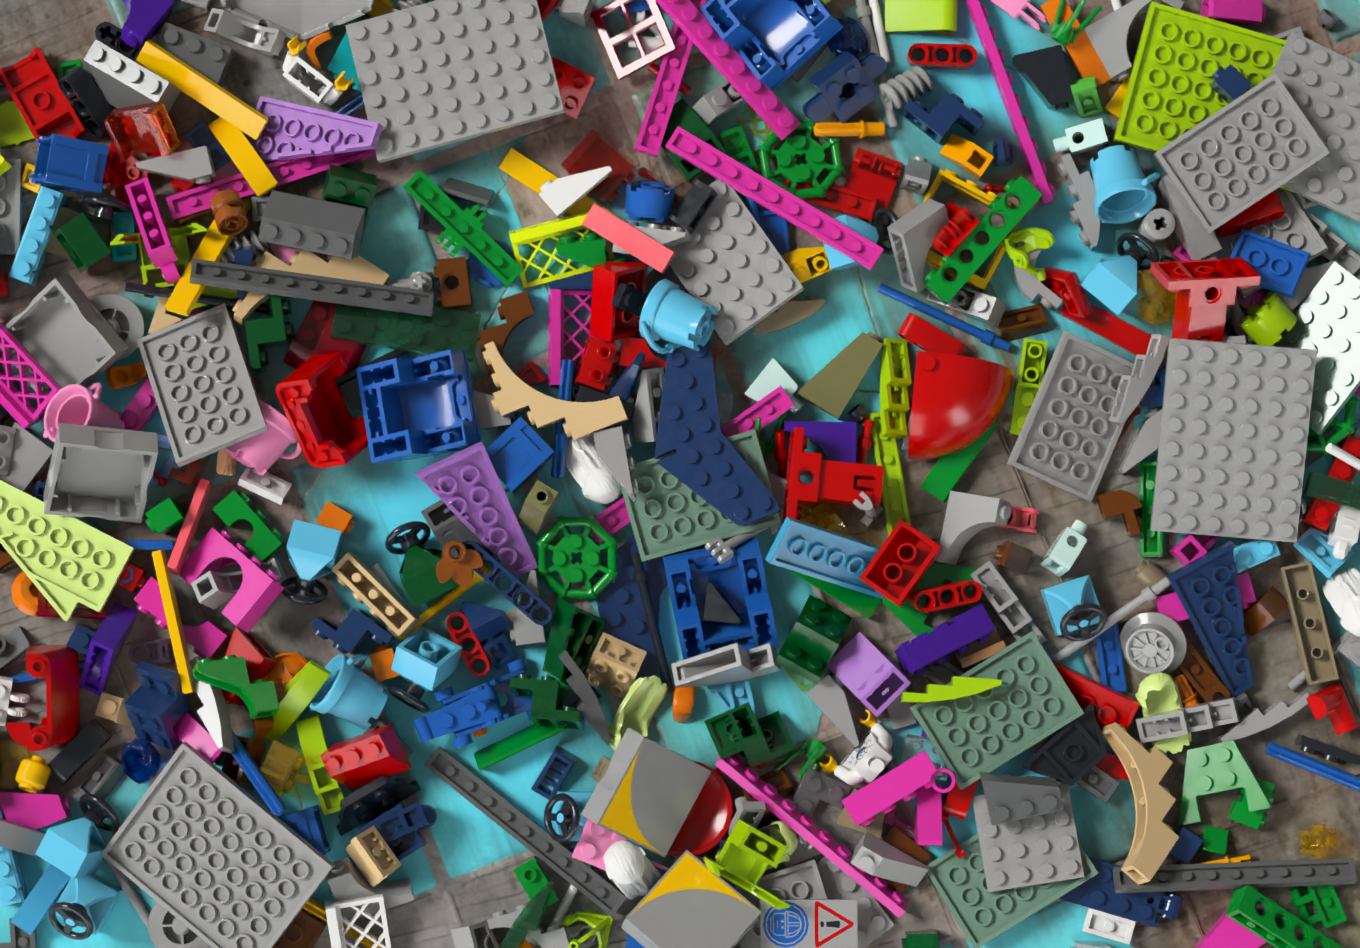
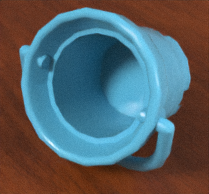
(1121, 186)
(675, 318)
(350, 692)

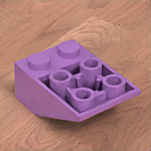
(868, 674)

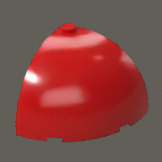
(954, 402)

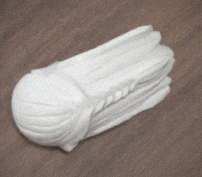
(589, 472)
(1344, 597)
(630, 869)

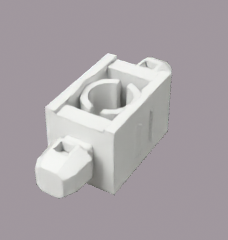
(1344, 531)

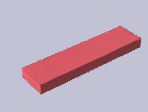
(628, 238)
(189, 526)

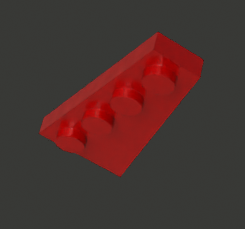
(1108, 704)

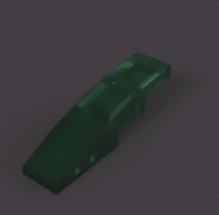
(529, 918)

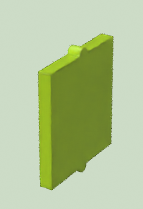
(12, 125)

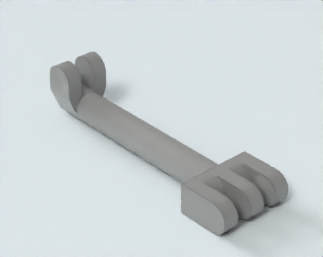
(867, 506)
(723, 549)

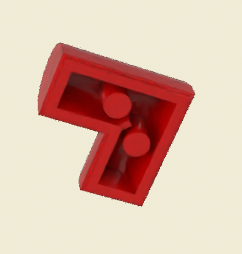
(1069, 287)
(1334, 702)

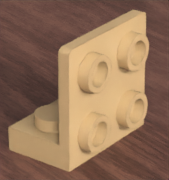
(614, 665)
(372, 856)

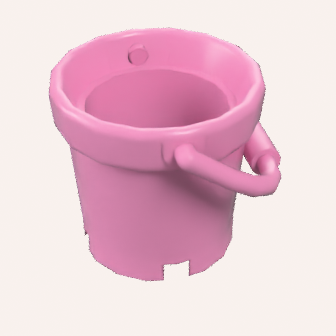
(81, 407)
(267, 446)

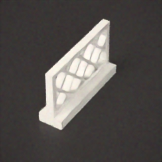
(335, 922)

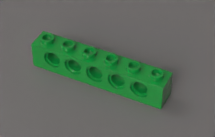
(1027, 197)
(1262, 922)

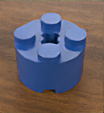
(649, 200)

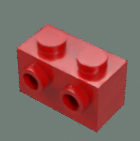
(596, 364)

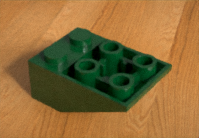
(687, 119)
(350, 188)

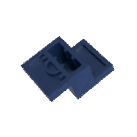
(943, 116)
(352, 631)
(157, 705)

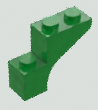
(585, 250)
(232, 675)

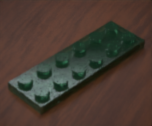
(408, 332)

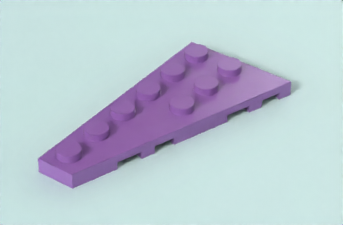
(308, 132)
(477, 498)

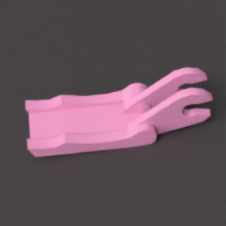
(1016, 8)

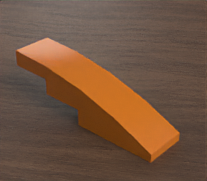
(1081, 50)

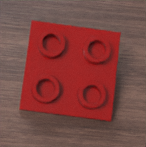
(573, 86)
(120, 173)
(873, 175)
(960, 226)

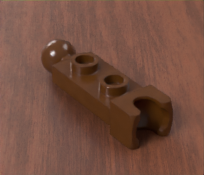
(1201, 676)

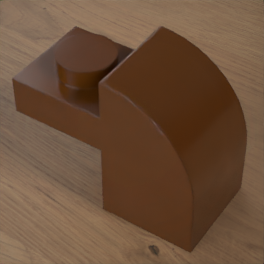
(1121, 503)

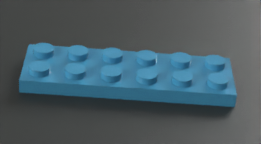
(823, 555)

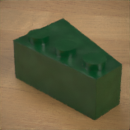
(574, 632)

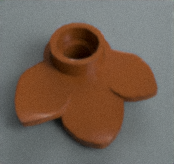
(460, 567)

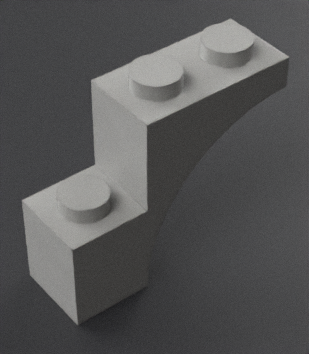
(217, 588)
(554, 938)

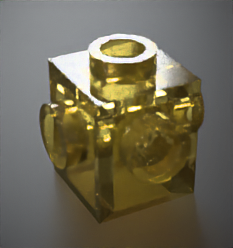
(1318, 841)

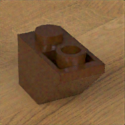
(1012, 557)

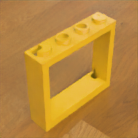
(972, 190)

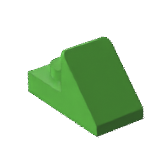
(1086, 96)

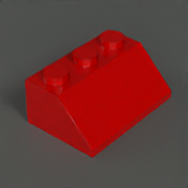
(607, 320)
(901, 563)
(366, 757)

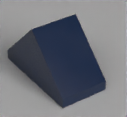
(485, 620)

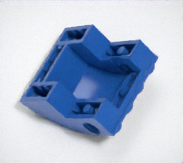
(773, 34)
(418, 406)
(740, 581)

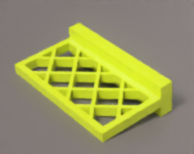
(549, 230)

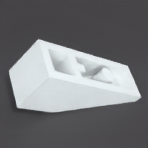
(569, 190)

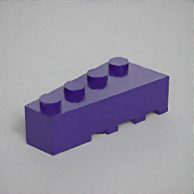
(944, 641)

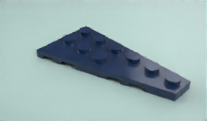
(1214, 606)

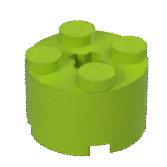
(1268, 320)

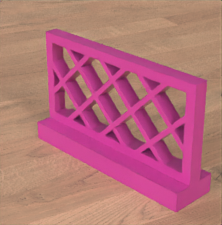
(556, 330)
(18, 402)

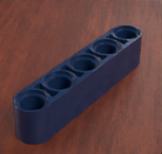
(516, 588)

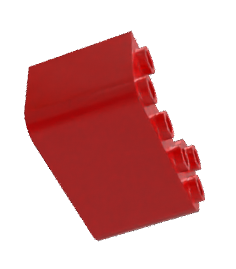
(319, 412)

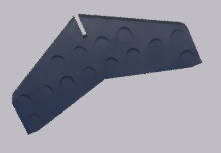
(704, 455)
(623, 606)

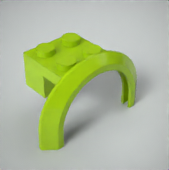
(179, 237)
(746, 859)

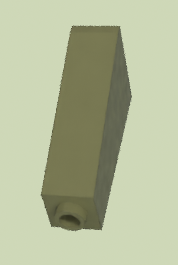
(839, 379)
(536, 512)

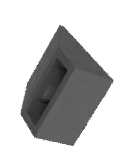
(449, 527)

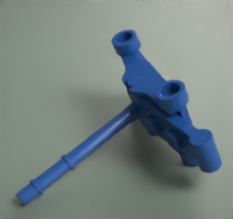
(473, 708)

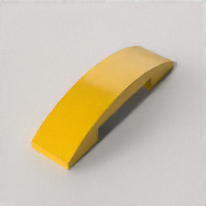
(243, 156)

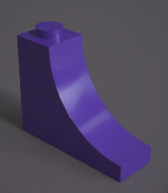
(144, 20)
(833, 439)
(106, 647)

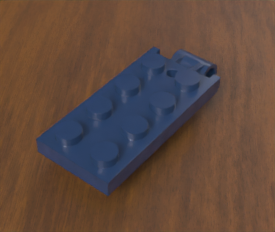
(1100, 895)

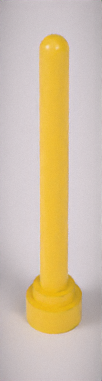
(448, 598)

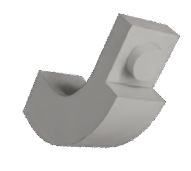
(244, 33)
(1030, 286)

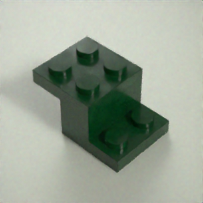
(269, 333)
(813, 639)
(547, 702)
(741, 731)

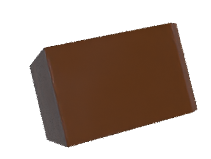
(1263, 611)

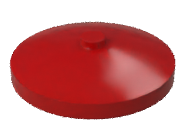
(707, 818)

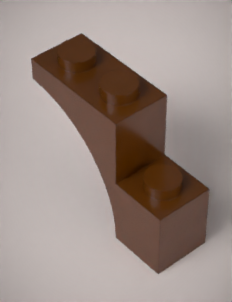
(515, 311)

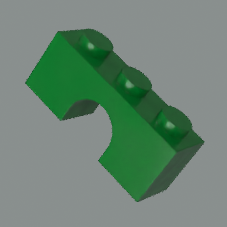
(264, 539)

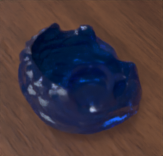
(849, 38)
(140, 760)

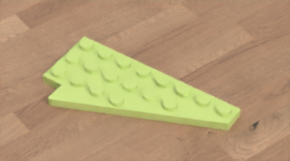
(60, 553)

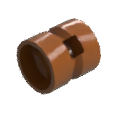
(228, 212)

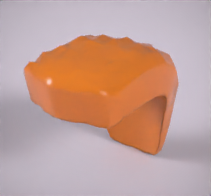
(314, 43)
(126, 375)
(683, 703)

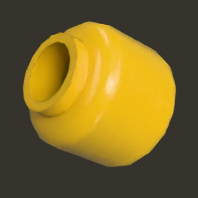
(33, 774)

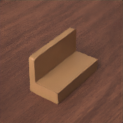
(981, 651)

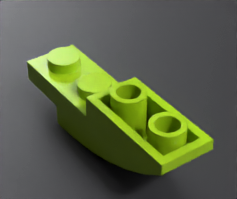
(1028, 381)
(313, 745)

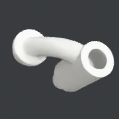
(650, 43)

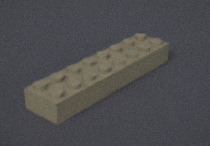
(1309, 623)

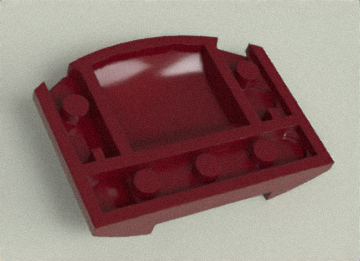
(314, 339)

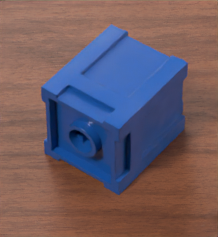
(70, 164)
(518, 454)
(309, 826)

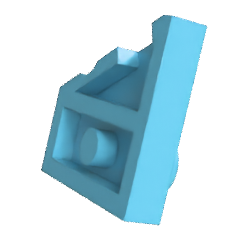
(1315, 548)
(733, 694)

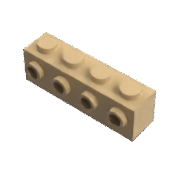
(376, 595)

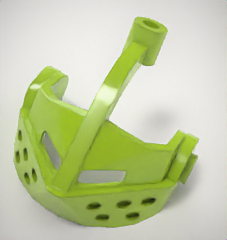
(1033, 239)
(600, 923)

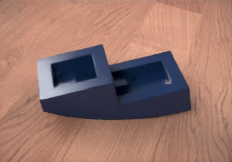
(202, 136)
(401, 822)

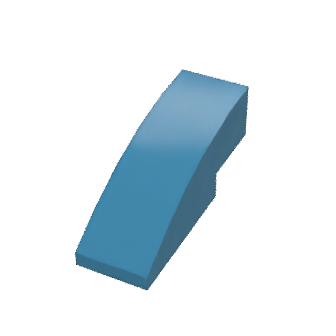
(41, 899)

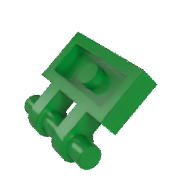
(1325, 903)

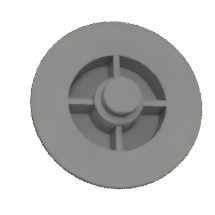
(123, 318)
(1153, 643)
(170, 932)

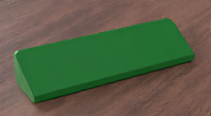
(952, 467)
(1151, 542)
(857, 601)
(513, 744)

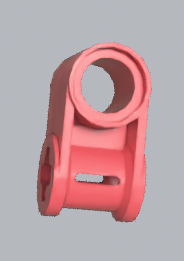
(1022, 519)

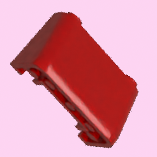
(61, 669)

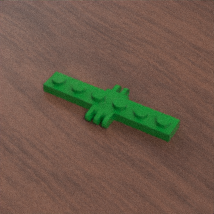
(463, 228)

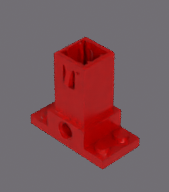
(1203, 293)
(829, 480)

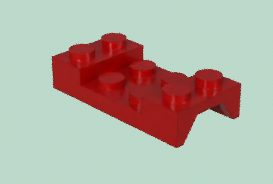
(40, 98)

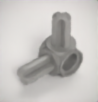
(417, 281)

